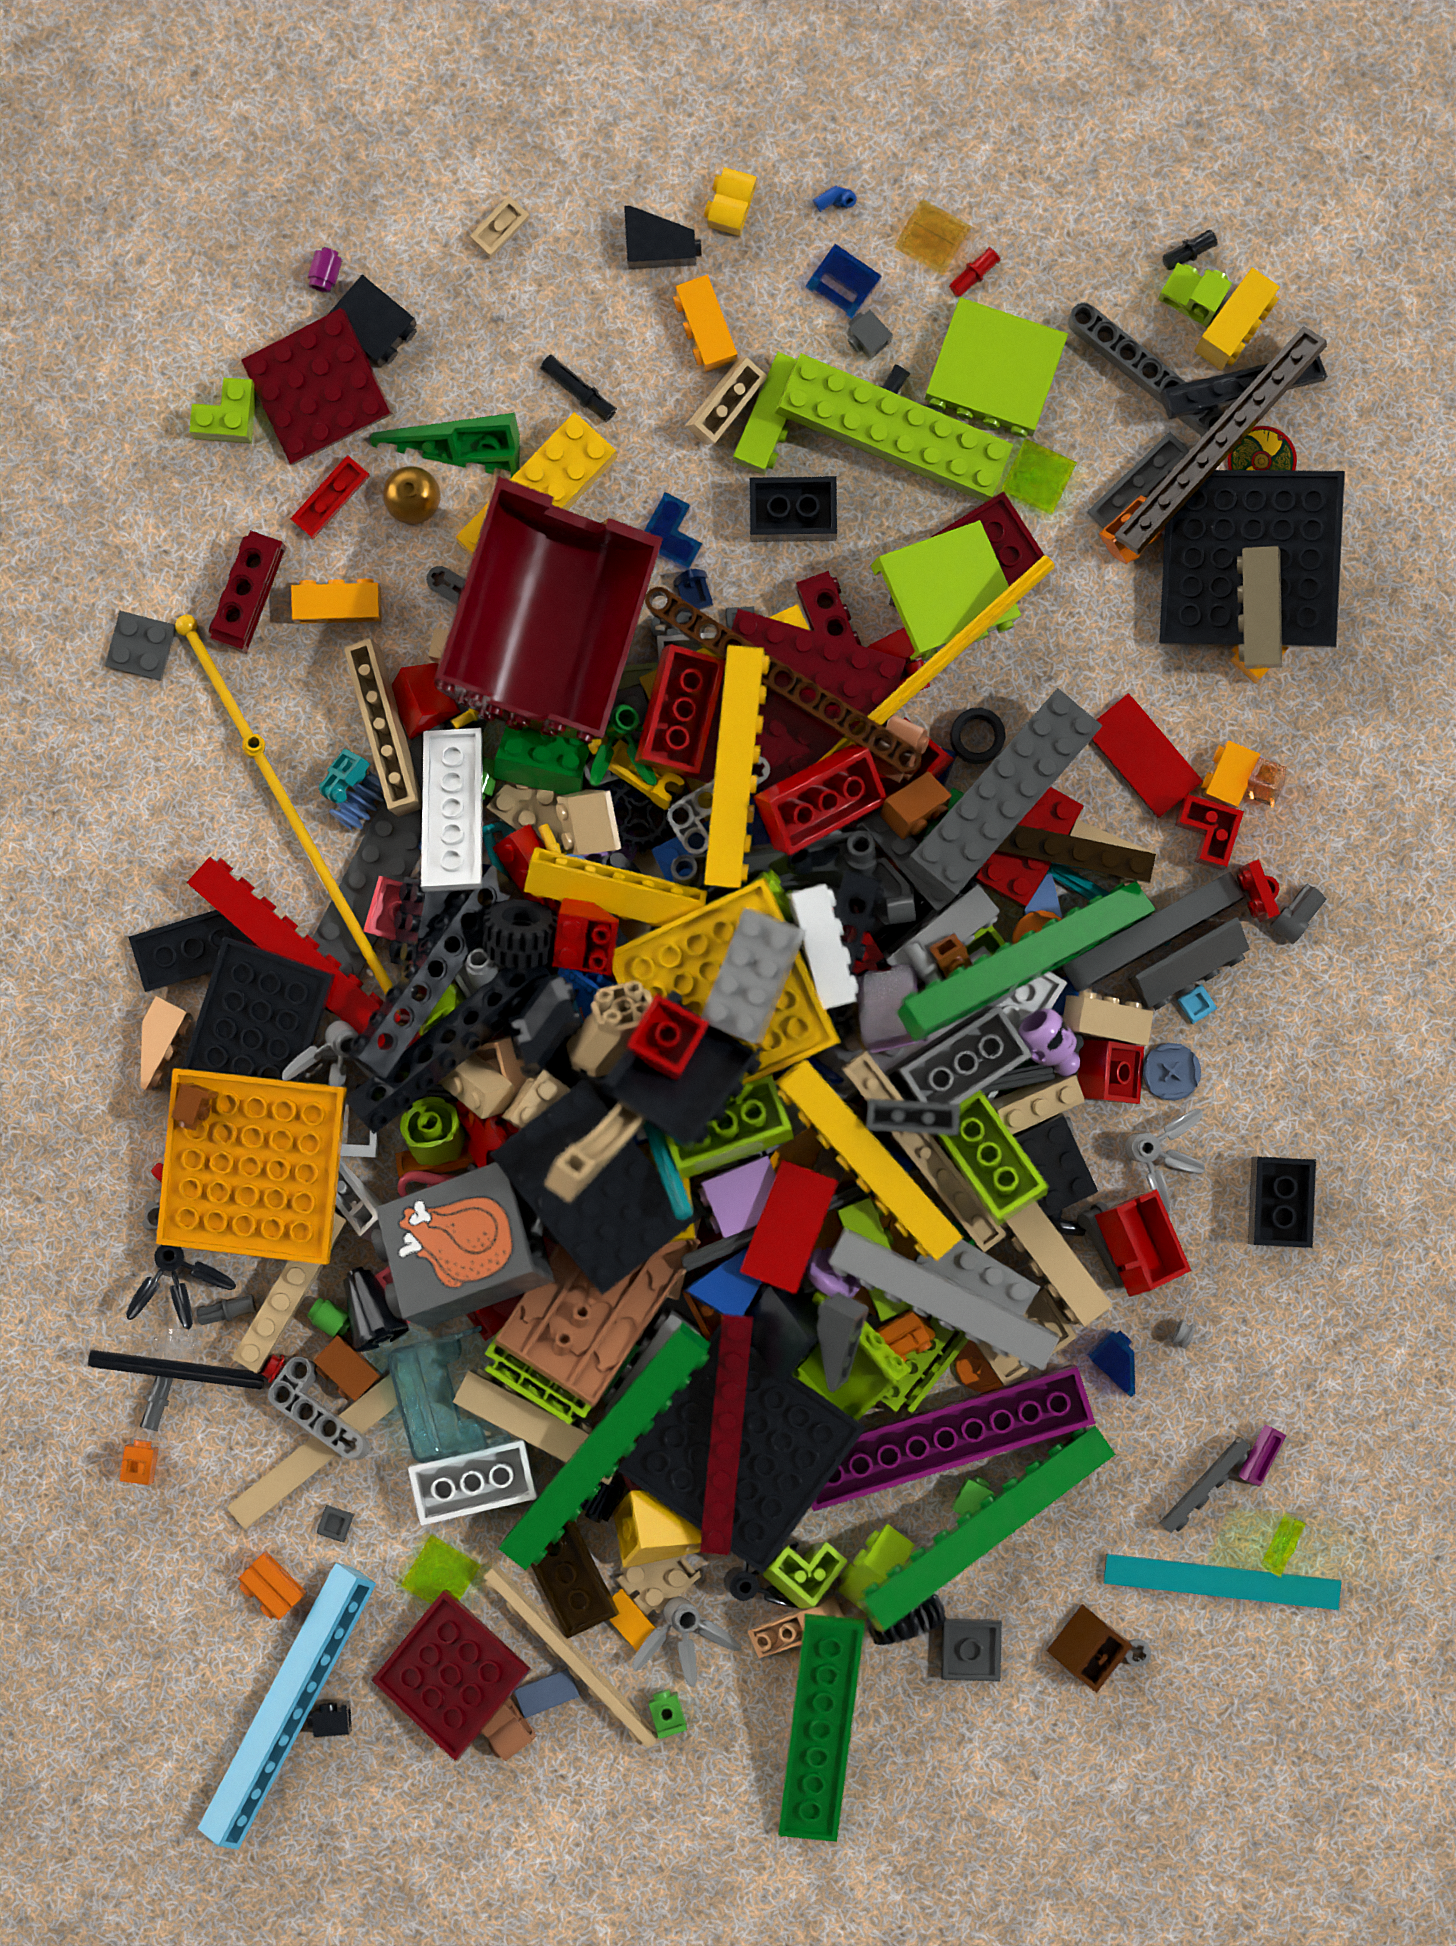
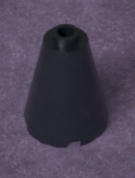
(369, 1313)

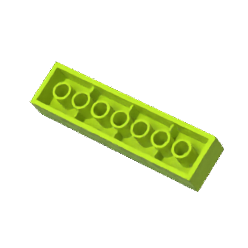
(893, 428)

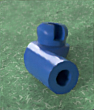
(835, 196)

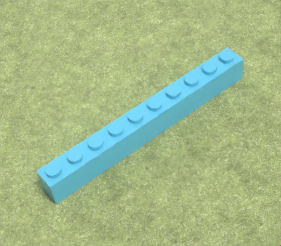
(286, 1706)

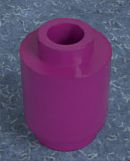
(324, 270)

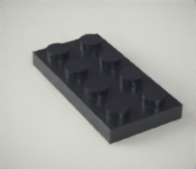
(181, 949)

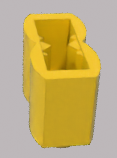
(731, 201)

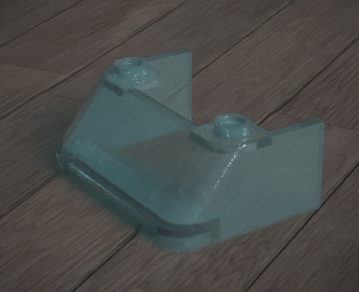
(427, 1399)

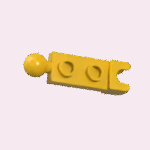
(624, 768)

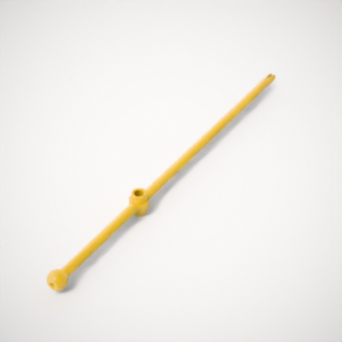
(187, 626)

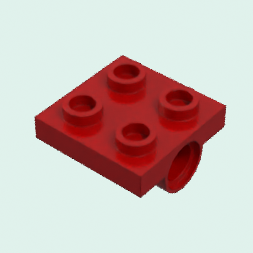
(1258, 887)

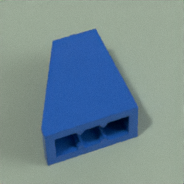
(725, 1287)

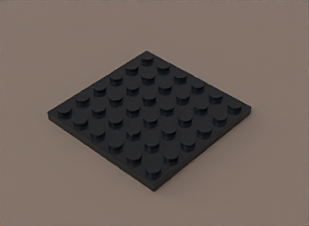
(1250, 510)
(786, 1456)

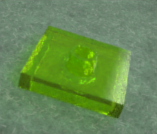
(1038, 476)
(1283, 1544)
(438, 1569)

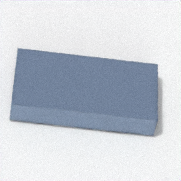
(546, 1693)

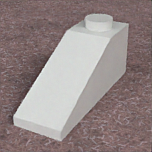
(357, 1203)

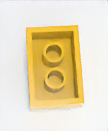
(1238, 320)

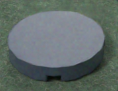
(1171, 1071)

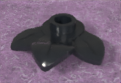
(804, 861)

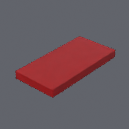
(1144, 756)
(789, 1226)

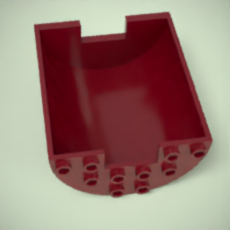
(546, 615)

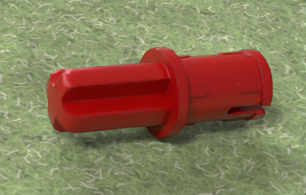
(974, 272)

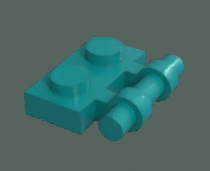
(343, 772)

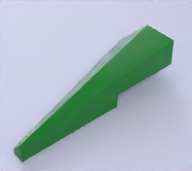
(482, 440)

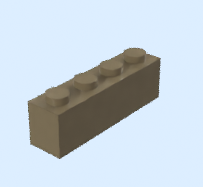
(1261, 607)

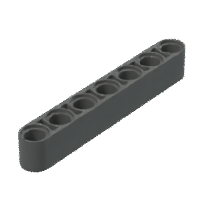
(1133, 368)
(1153, 932)

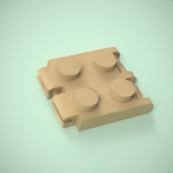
(657, 1582)

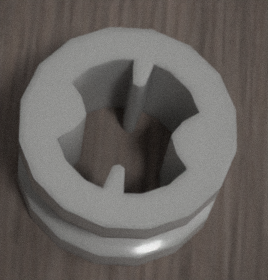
(1183, 1334)
(1146, 1650)

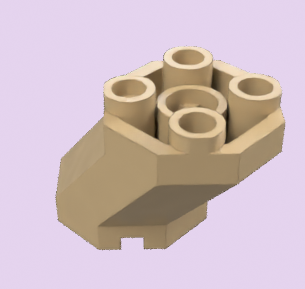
(608, 1028)

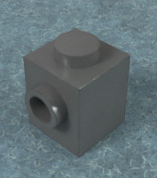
(868, 334)

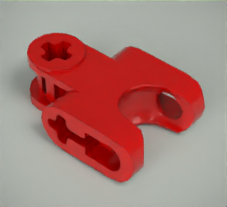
(485, 1133)

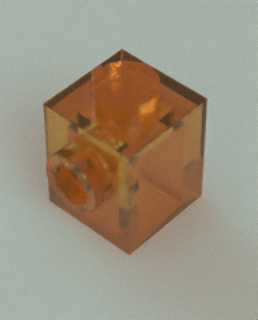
(1266, 782)

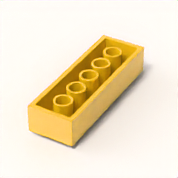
(560, 468)

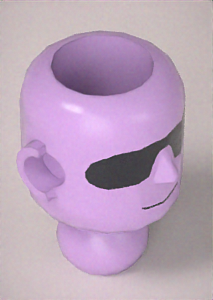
(1050, 1041)

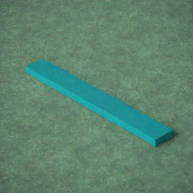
(1222, 1581)

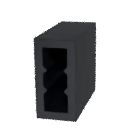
(376, 320)

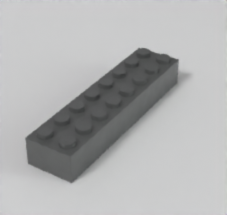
(1003, 795)

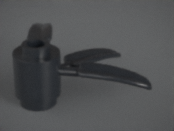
(178, 1290)
(738, 1575)

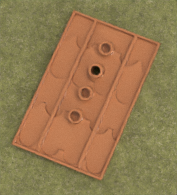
(589, 1349)

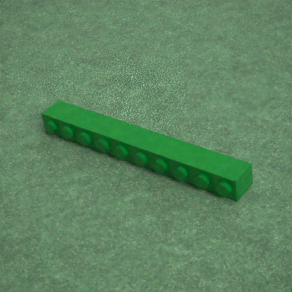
(1023, 962)
(604, 1446)
(985, 1528)

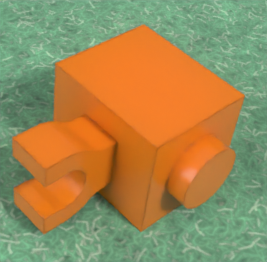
(139, 1462)

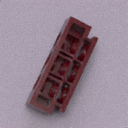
(825, 587)
(240, 633)

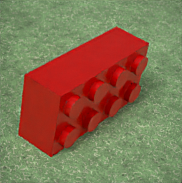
(680, 711)
(820, 799)
(1017, 876)

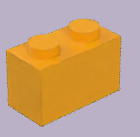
(1230, 774)

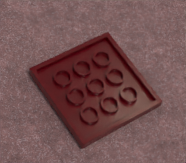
(317, 386)
(451, 1674)

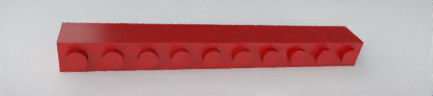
(277, 934)

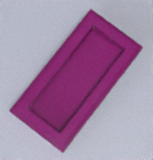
(1262, 1455)

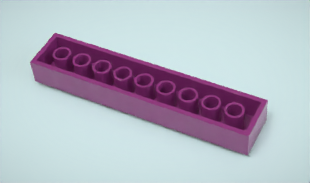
(960, 1434)

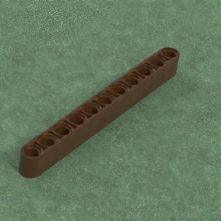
(792, 692)

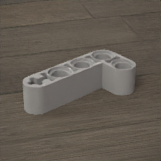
(697, 813)
(321, 1415)

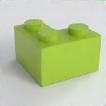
(1193, 294)
(231, 420)
(883, 1552)
(805, 1578)

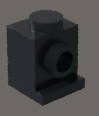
(330, 1720)

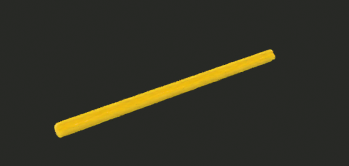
(953, 648)

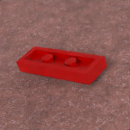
(330, 497)

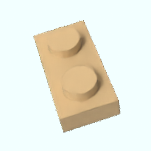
(500, 227)

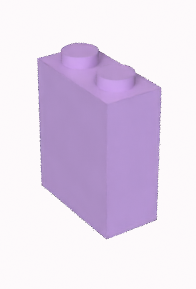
(738, 1195)

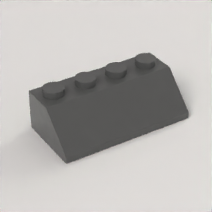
(1191, 963)

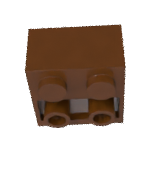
(1089, 1648)

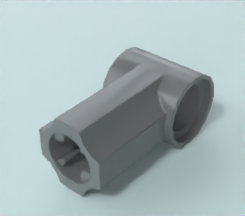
(1295, 917)

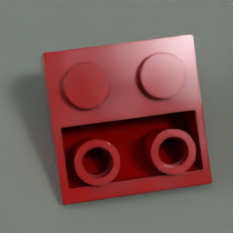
(585, 937)

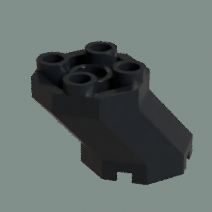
(543, 1024)

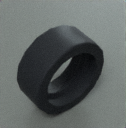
(982, 714)

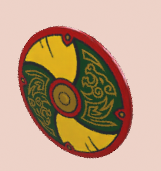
(1264, 450)

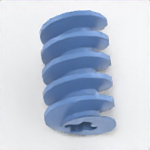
(359, 802)

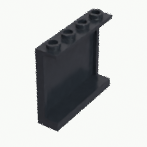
(700, 1095)

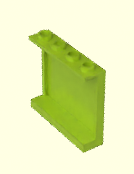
(995, 367)
(944, 586)
(872, 1374)

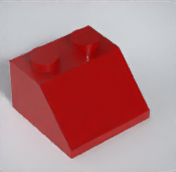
(667, 1036)
(1111, 1071)

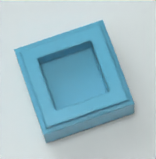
(1196, 1004)

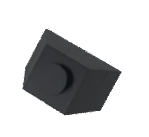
(658, 241)

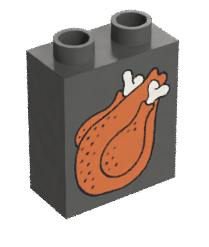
(459, 1247)

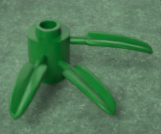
(620, 724)

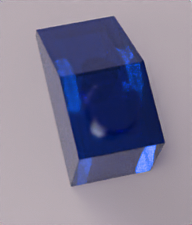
(1116, 1360)

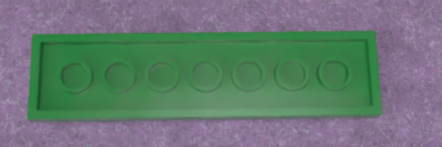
(821, 1727)

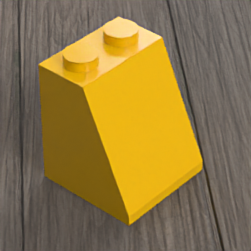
(652, 1531)

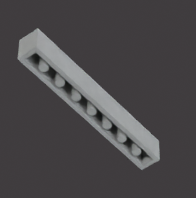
(943, 1299)

